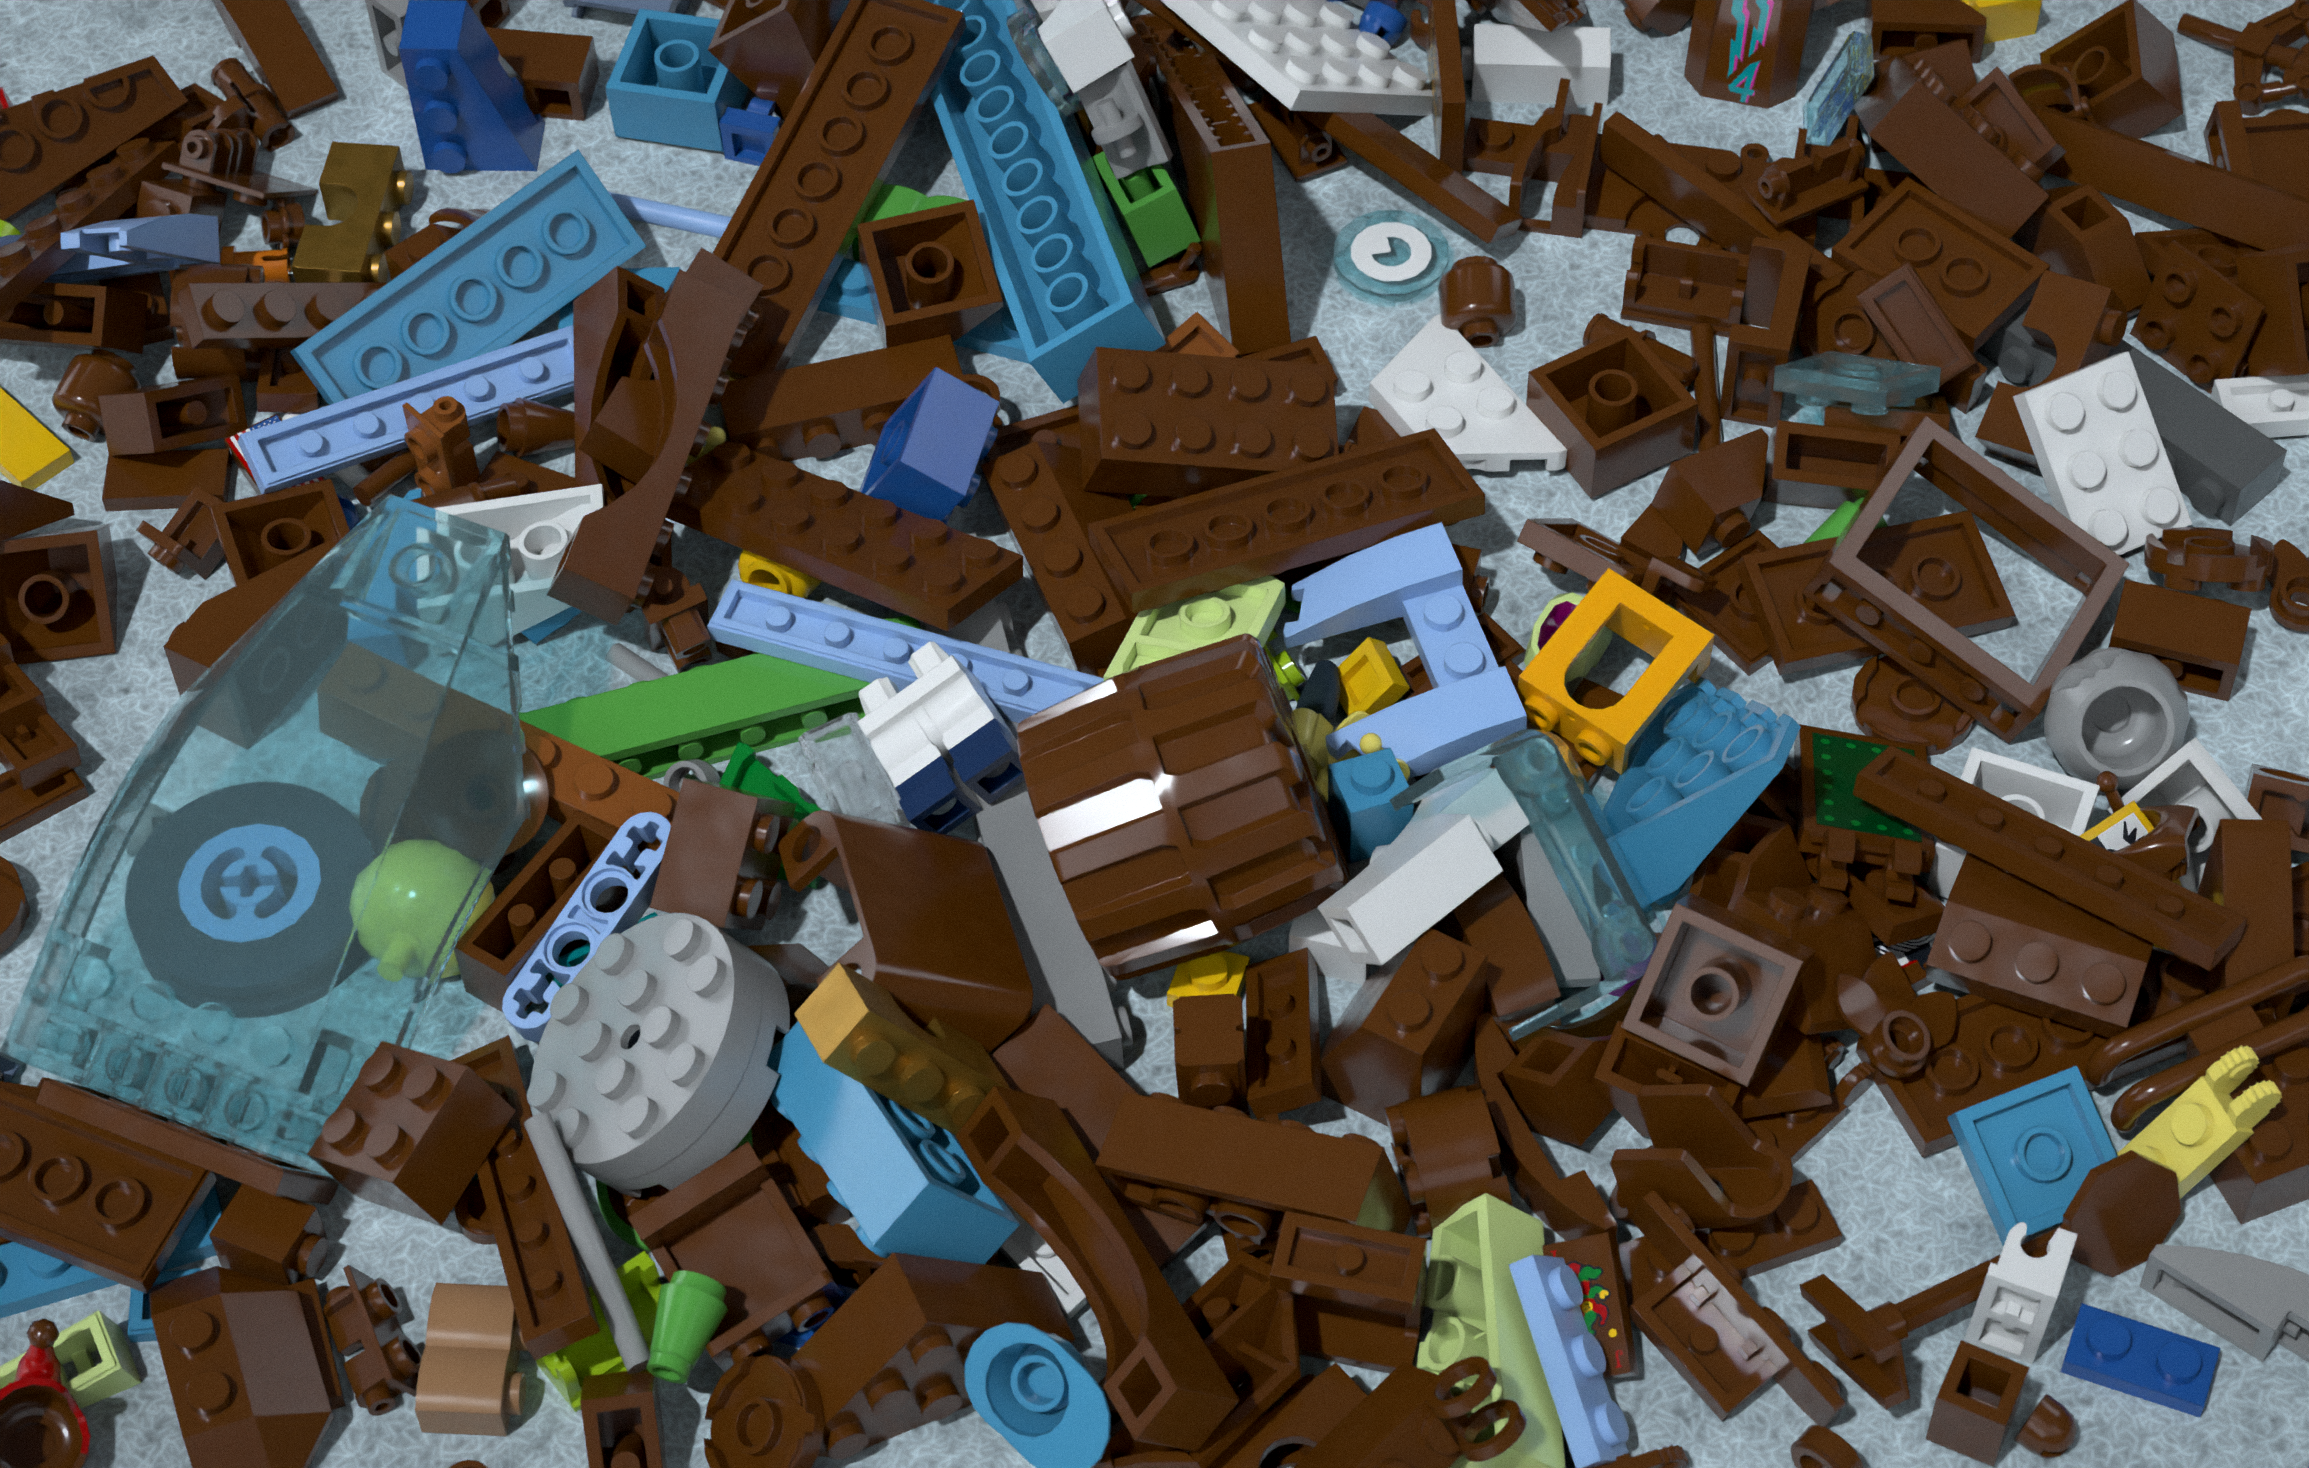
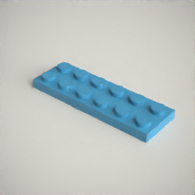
(477, 286)

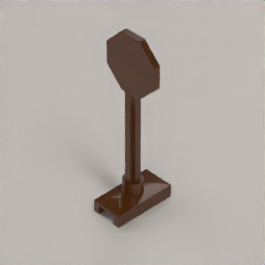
(2118, 1219)

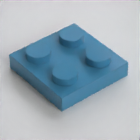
(2032, 1149)

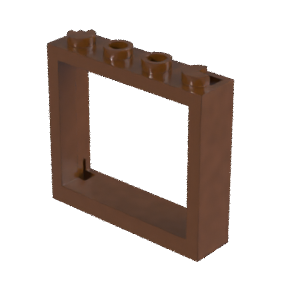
(1925, 641)

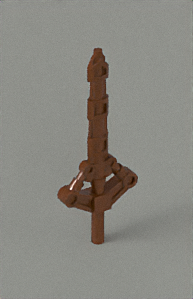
(2257, 50)

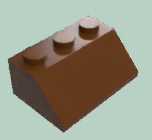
(2036, 951)

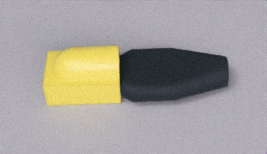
(1317, 709)

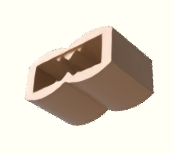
(470, 1362)

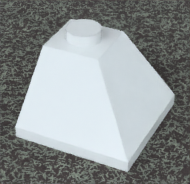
(2197, 781)

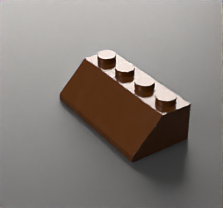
(1048, 520)

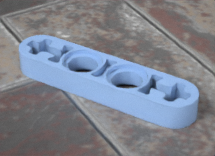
(582, 920)

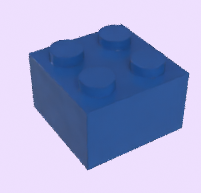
(933, 447)

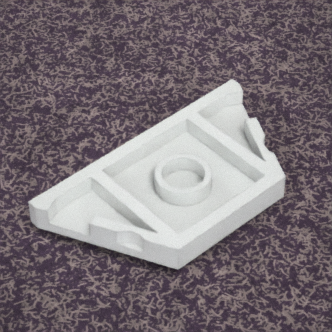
(1451, 388)

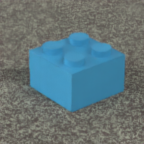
(670, 83)

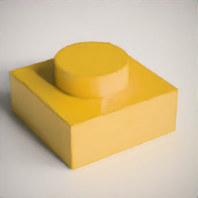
(1370, 679)
(1209, 975)

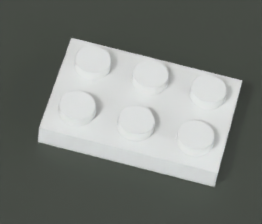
(2103, 454)

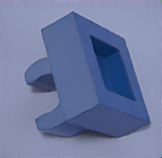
(749, 132)

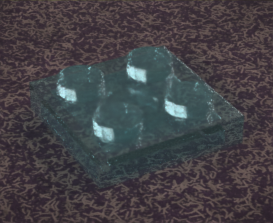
(1863, 381)

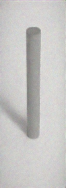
(588, 1242)

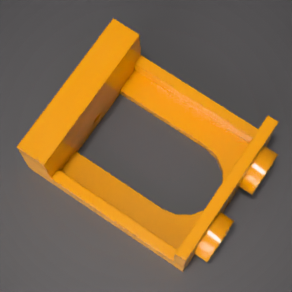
(1607, 734)

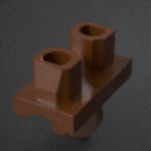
(677, 618)

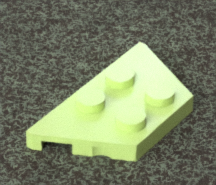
(1200, 621)

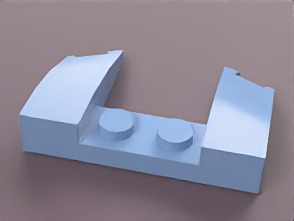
(135, 247)
(1422, 582)

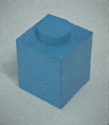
(1361, 803)

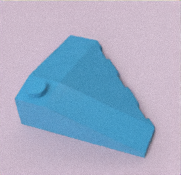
(1693, 781)

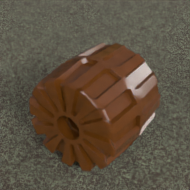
(1181, 808)

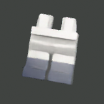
(926, 723)

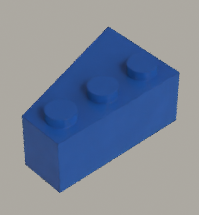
(461, 96)

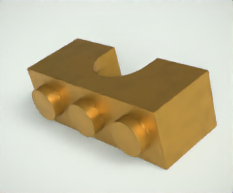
(365, 191)
(875, 1043)

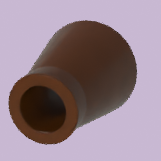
(534, 428)

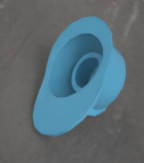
(1038, 1396)

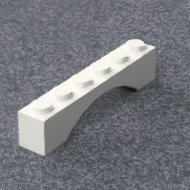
(1085, 37)

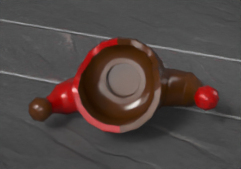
(38, 1414)

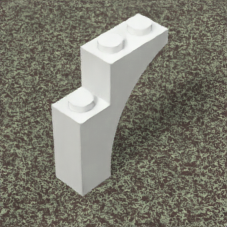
(1426, 869)

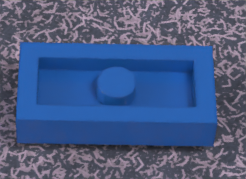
(2140, 1360)

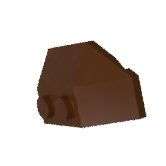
(1255, 1346)
(240, 1370)

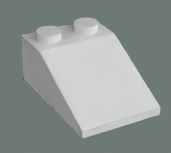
(538, 535)

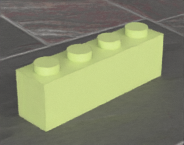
(1483, 1317)

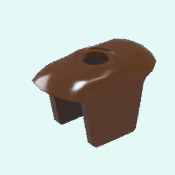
(1693, 1150)

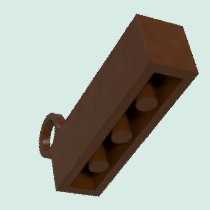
(835, 401)
(1419, 1423)

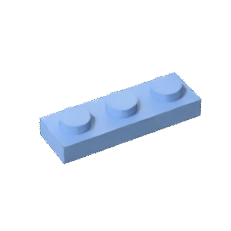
(1570, 1360)

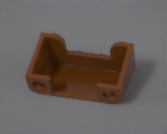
(926, 919)

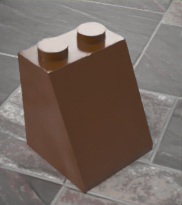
(775, 44)
(1406, 1027)

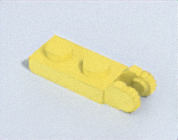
(2205, 1121)

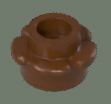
(283, 224)

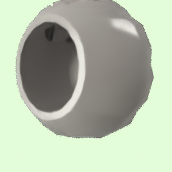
(2115, 716)

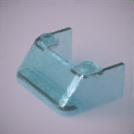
(1579, 849)

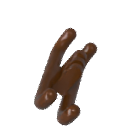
(2212, 1029)

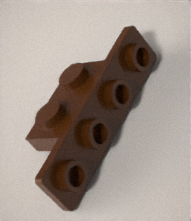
(1715, 1328)

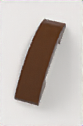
(1565, 1205)

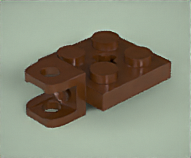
(1572, 545)

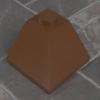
(59, 594)

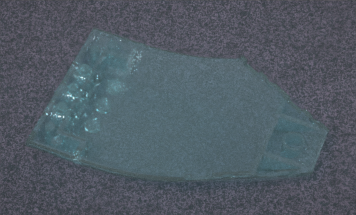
(296, 845)

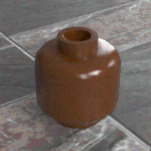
(1478, 300)
(81, 385)

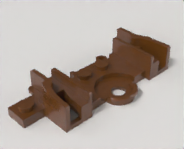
(1593, 196)

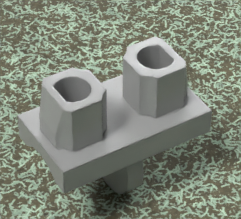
(1124, 121)

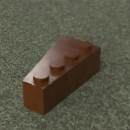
(1245, 1169)

